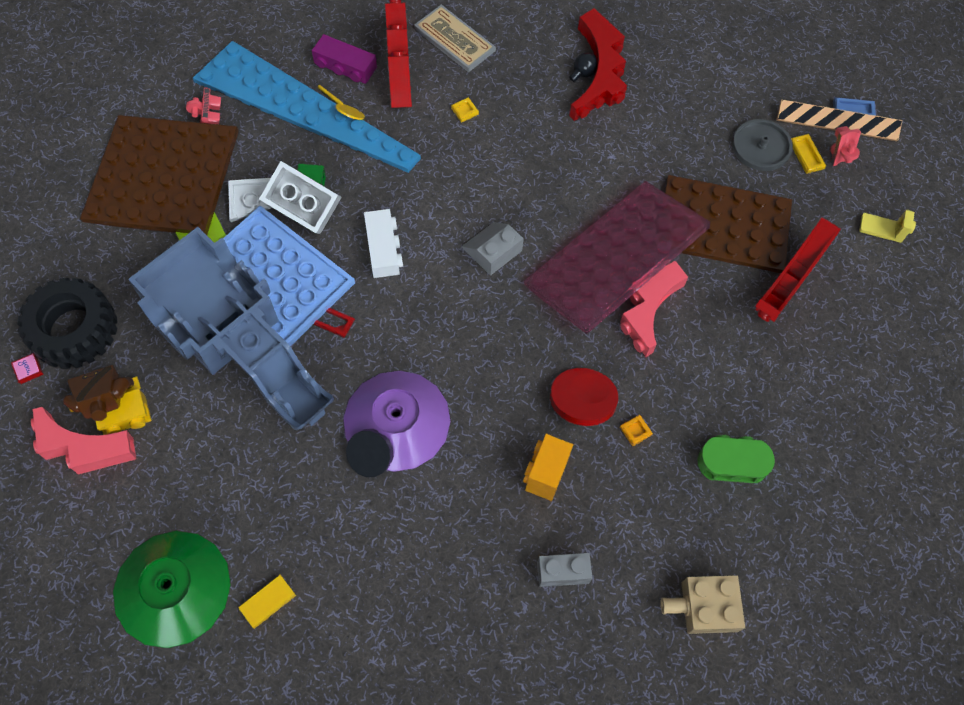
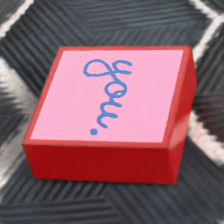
(27, 368)

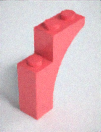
(647, 299)
(82, 451)

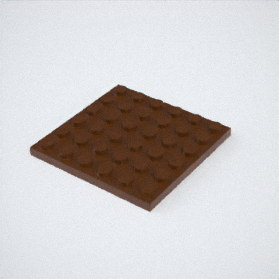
(160, 175)

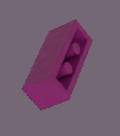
(344, 59)

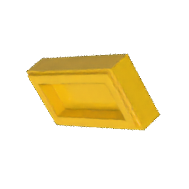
(807, 154)
(267, 601)

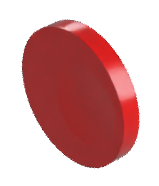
(584, 396)

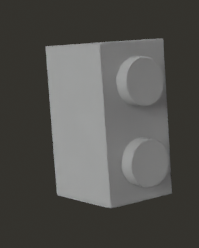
(564, 569)

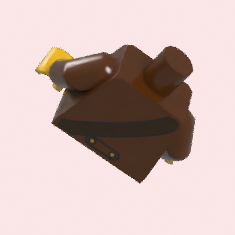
(98, 392)

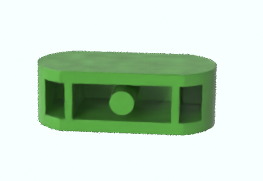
(735, 459)

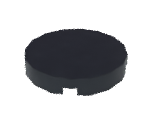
(369, 453)

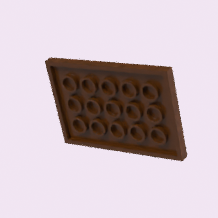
(744, 224)

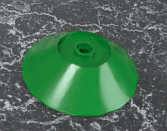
(191, 602)

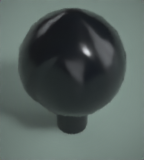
(584, 66)

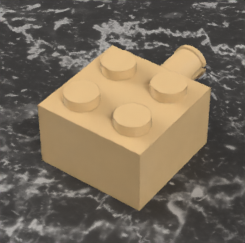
(709, 604)

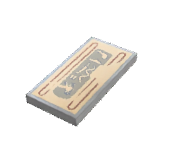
(454, 38)

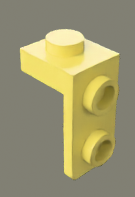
(888, 228)

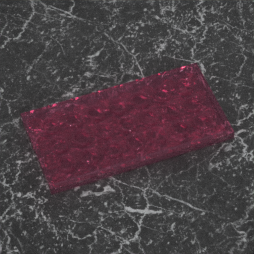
(616, 256)

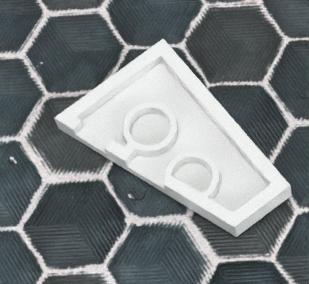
(245, 197)

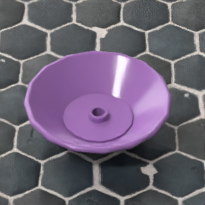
(422, 419)

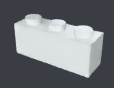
(383, 243)

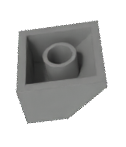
(494, 246)

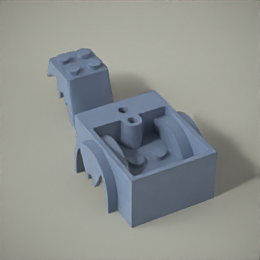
(223, 313)

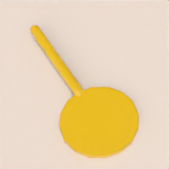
(342, 108)

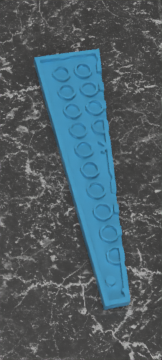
(264, 86)

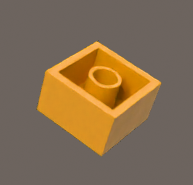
(548, 466)

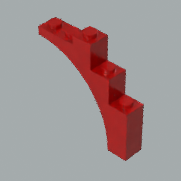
(606, 45)
(398, 54)
(797, 270)

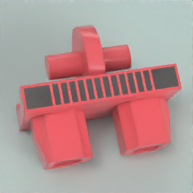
(208, 102)
(846, 145)

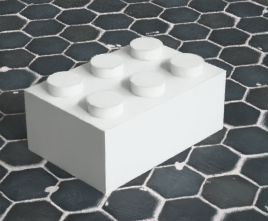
(300, 198)

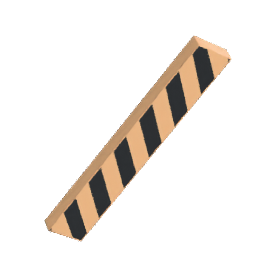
(833, 118)

